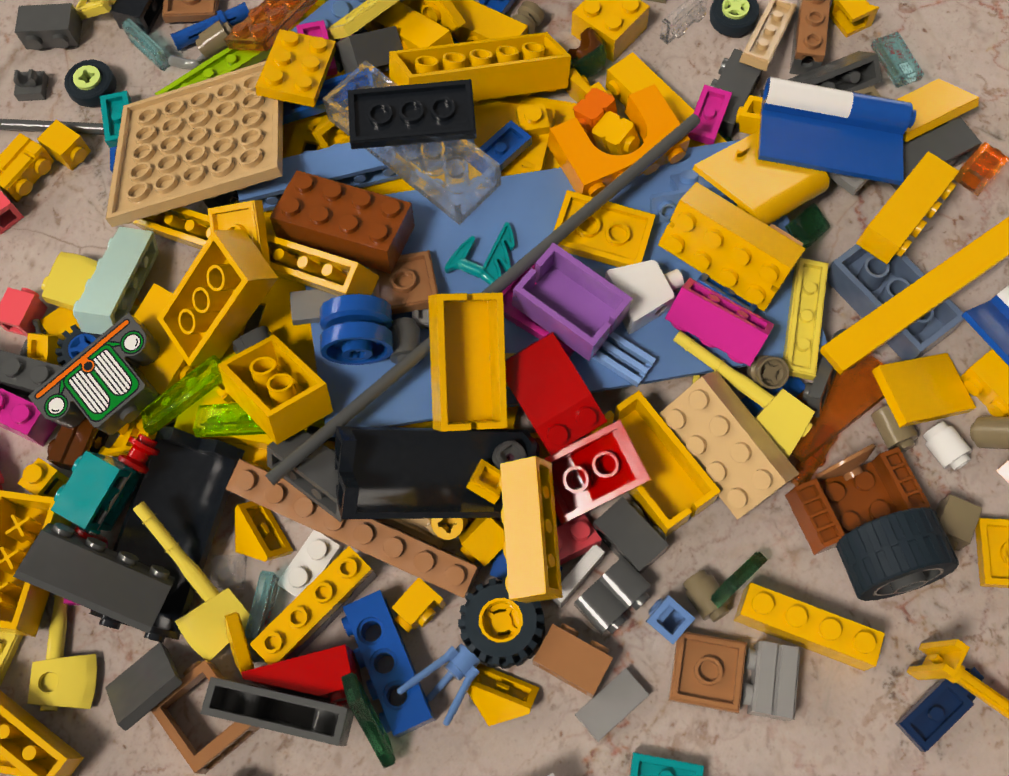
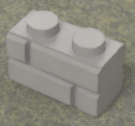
(772, 681)

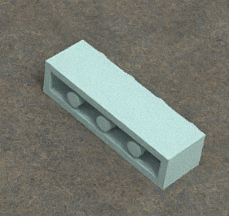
(116, 280)

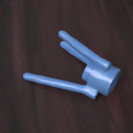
(460, 664)

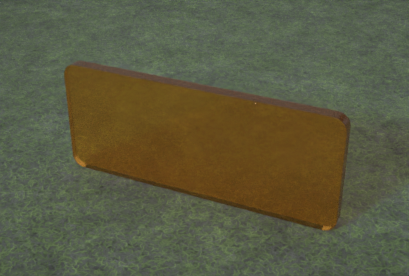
(847, 400)

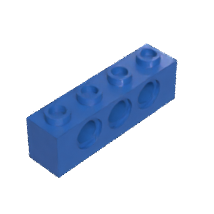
(375, 611)

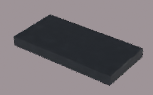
(411, 114)

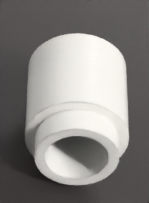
(947, 446)

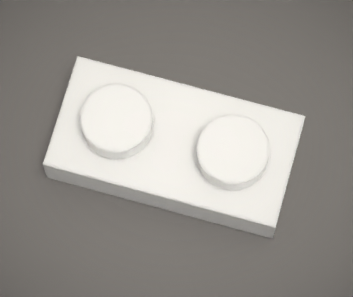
(309, 563)

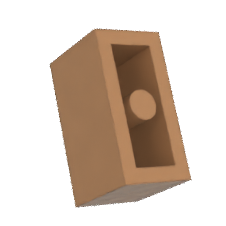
(573, 659)

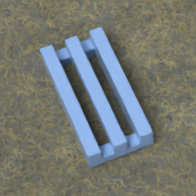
(630, 349)

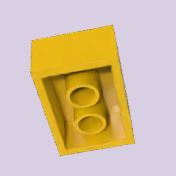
(275, 388)

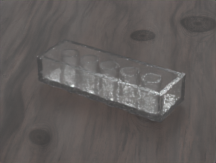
(447, 173)

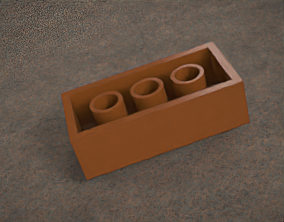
(343, 220)

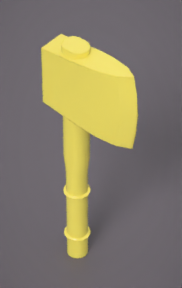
(68, 280)
(782, 415)
(204, 625)
(61, 679)

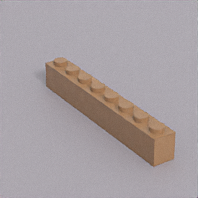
(366, 535)

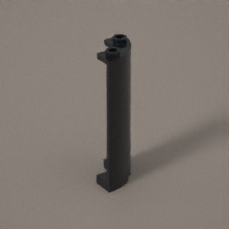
(416, 471)
(189, 498)

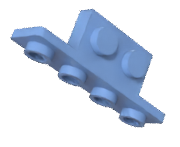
(665, 203)

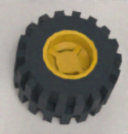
(499, 628)

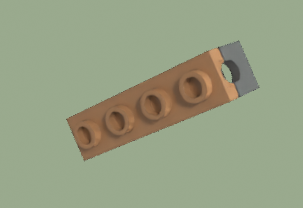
(809, 35)

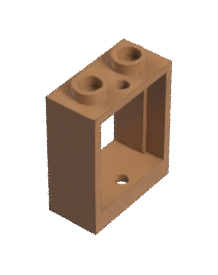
(217, 749)

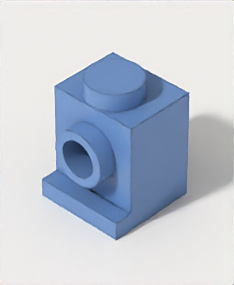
(669, 618)

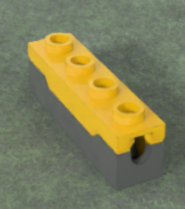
(314, 608)

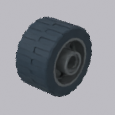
(897, 554)

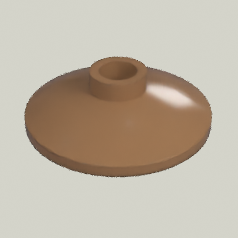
(849, 466)

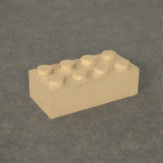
(728, 444)

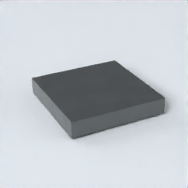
(143, 686)

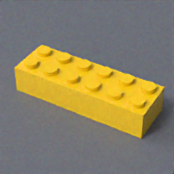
(494, 65)

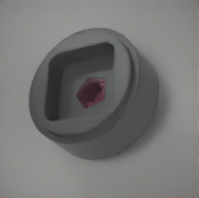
(508, 452)

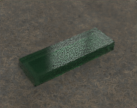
(368, 719)

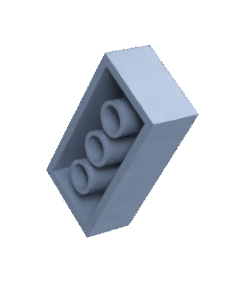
(869, 283)

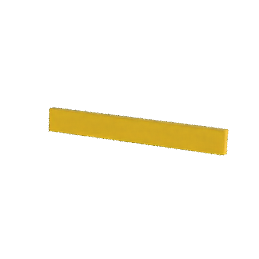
(918, 299)

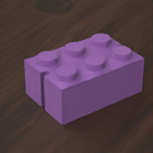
(571, 301)

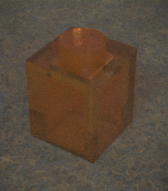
(981, 168)

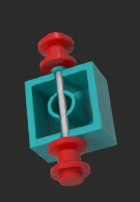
(102, 487)

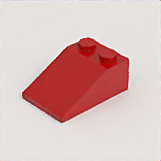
(552, 393)
(595, 471)
(310, 675)

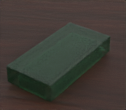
(808, 225)
(738, 578)

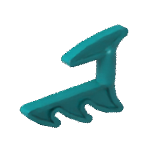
(490, 270)

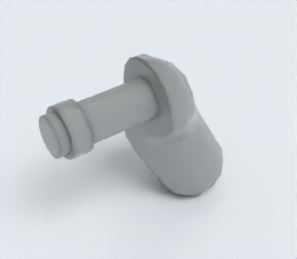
(184, 63)

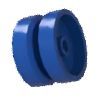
(356, 329)

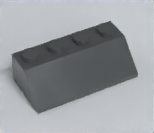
(96, 576)

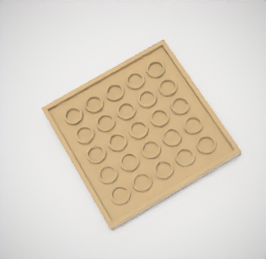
(195, 145)

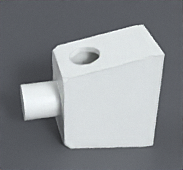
(648, 287)

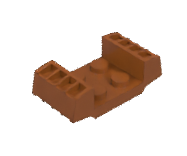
(837, 506)

